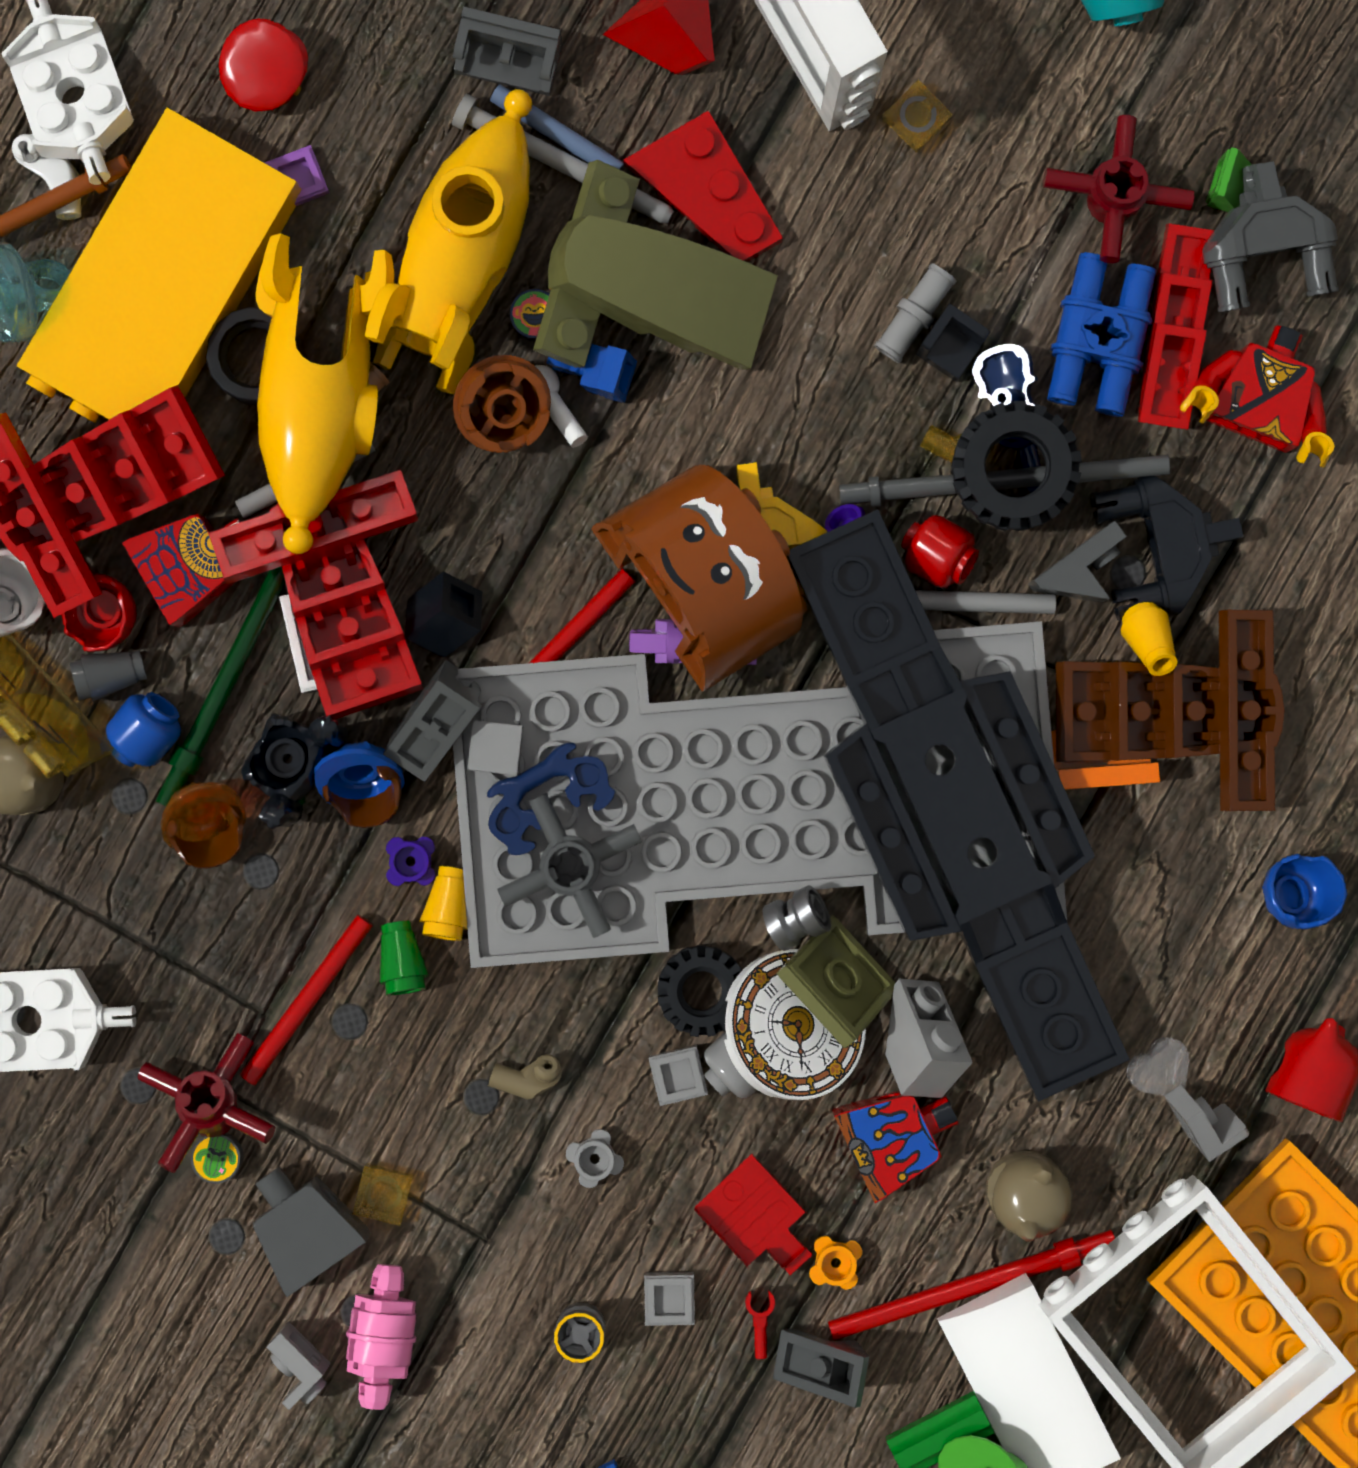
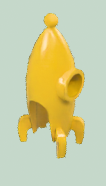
(457, 248)
(310, 412)

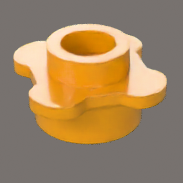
(845, 1273)

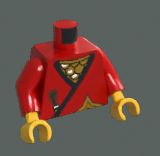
(1265, 397)

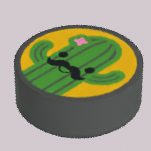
(217, 1158)

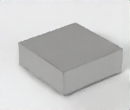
(495, 747)
(678, 1075)
(669, 1298)

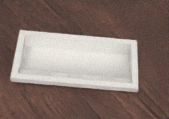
(1027, 1379)

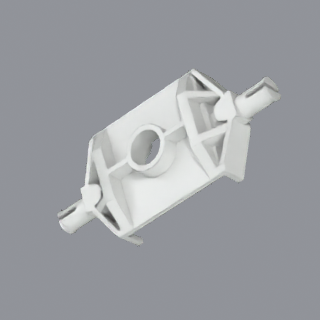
(48, 61)
(69, 1019)

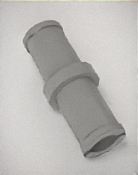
(915, 313)

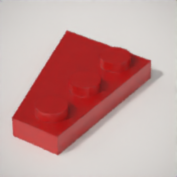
(708, 186)

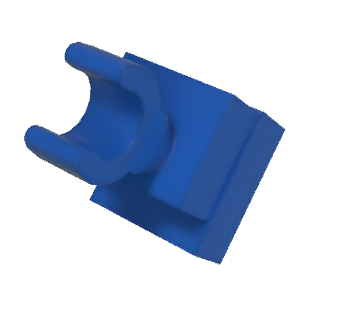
(605, 373)

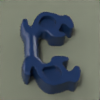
(510, 821)

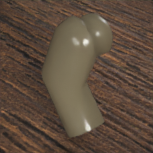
(529, 1081)

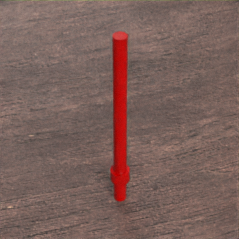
(1065, 1255)

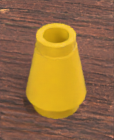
(1150, 637)
(446, 906)

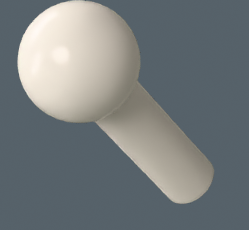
(560, 412)

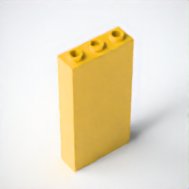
(159, 272)

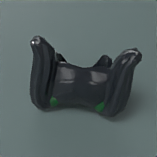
(289, 782)

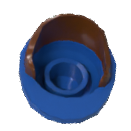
(360, 784)

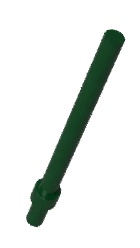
(187, 759)

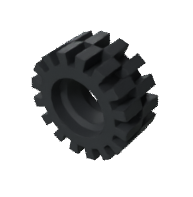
(671, 982)

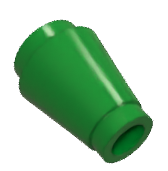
(401, 960)

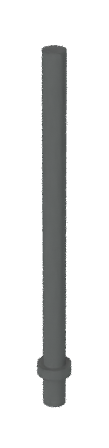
(877, 491)

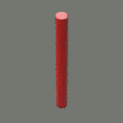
(585, 618)
(306, 1000)

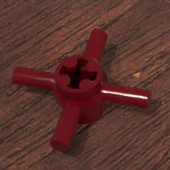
(1103, 184)
(189, 1098)

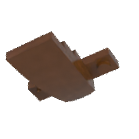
(1193, 711)

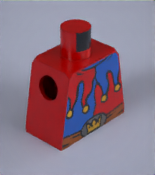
(893, 1138)

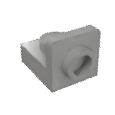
(1208, 1129)
(298, 1357)

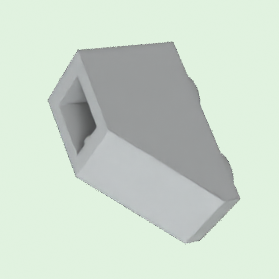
(924, 1040)

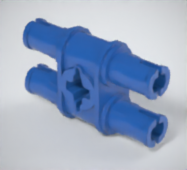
(1124, 323)

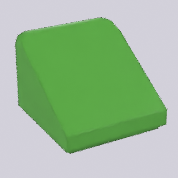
(1227, 181)

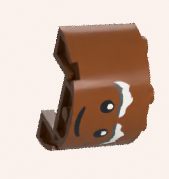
(710, 569)

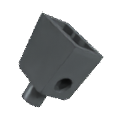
(304, 1229)

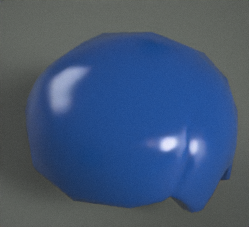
(1304, 891)

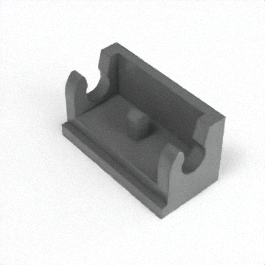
(507, 51)
(433, 722)

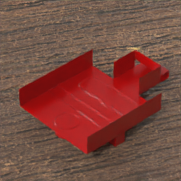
(754, 1215)

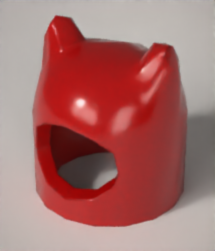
(1318, 1071)

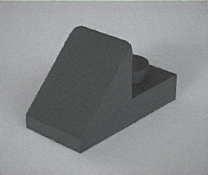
(1071, 575)
(822, 1366)

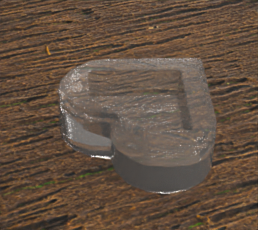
(1160, 1068)

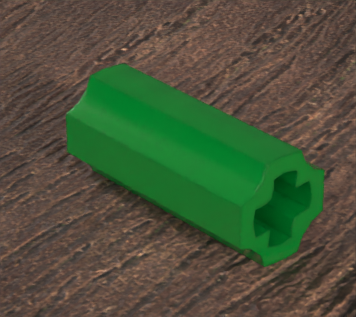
(923, 1440)

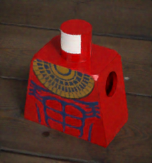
(179, 567)

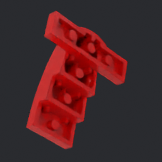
(94, 485)
(336, 591)

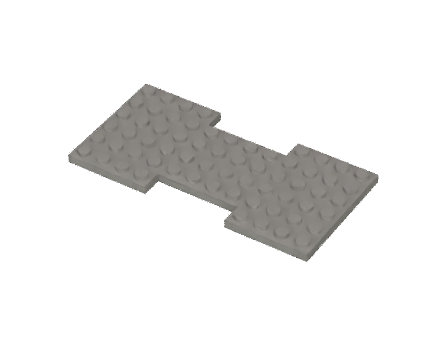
(717, 787)

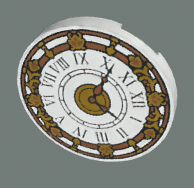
(779, 1040)

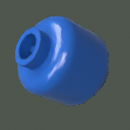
(143, 730)

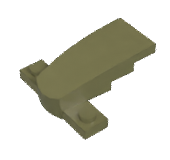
(646, 282)

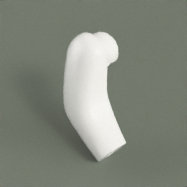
(52, 170)

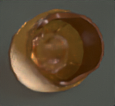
(204, 824)

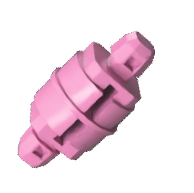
(381, 1336)

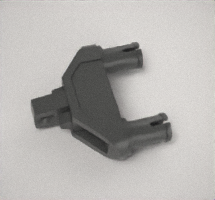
(1266, 225)

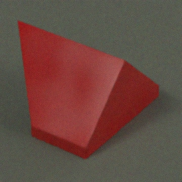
(667, 33)

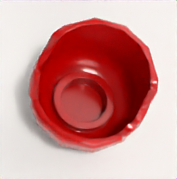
(104, 619)

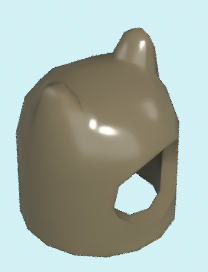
(22, 784)
(1029, 1194)

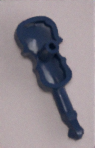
(1006, 377)

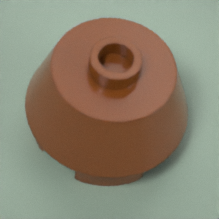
(502, 403)

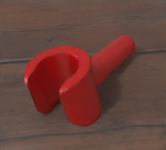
(760, 1324)

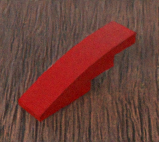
(1177, 327)

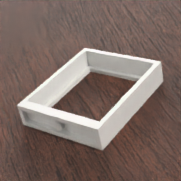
(831, 53)
(1263, 1411)

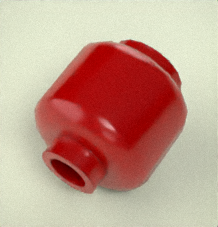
(939, 551)

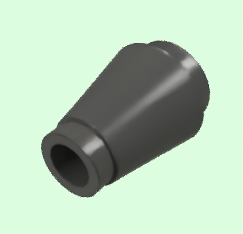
(106, 673)

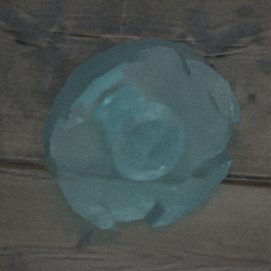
(21, 296)

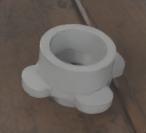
(592, 1172)

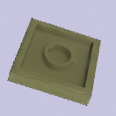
(838, 982)

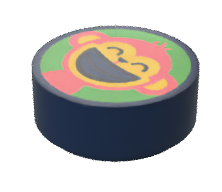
(528, 312)

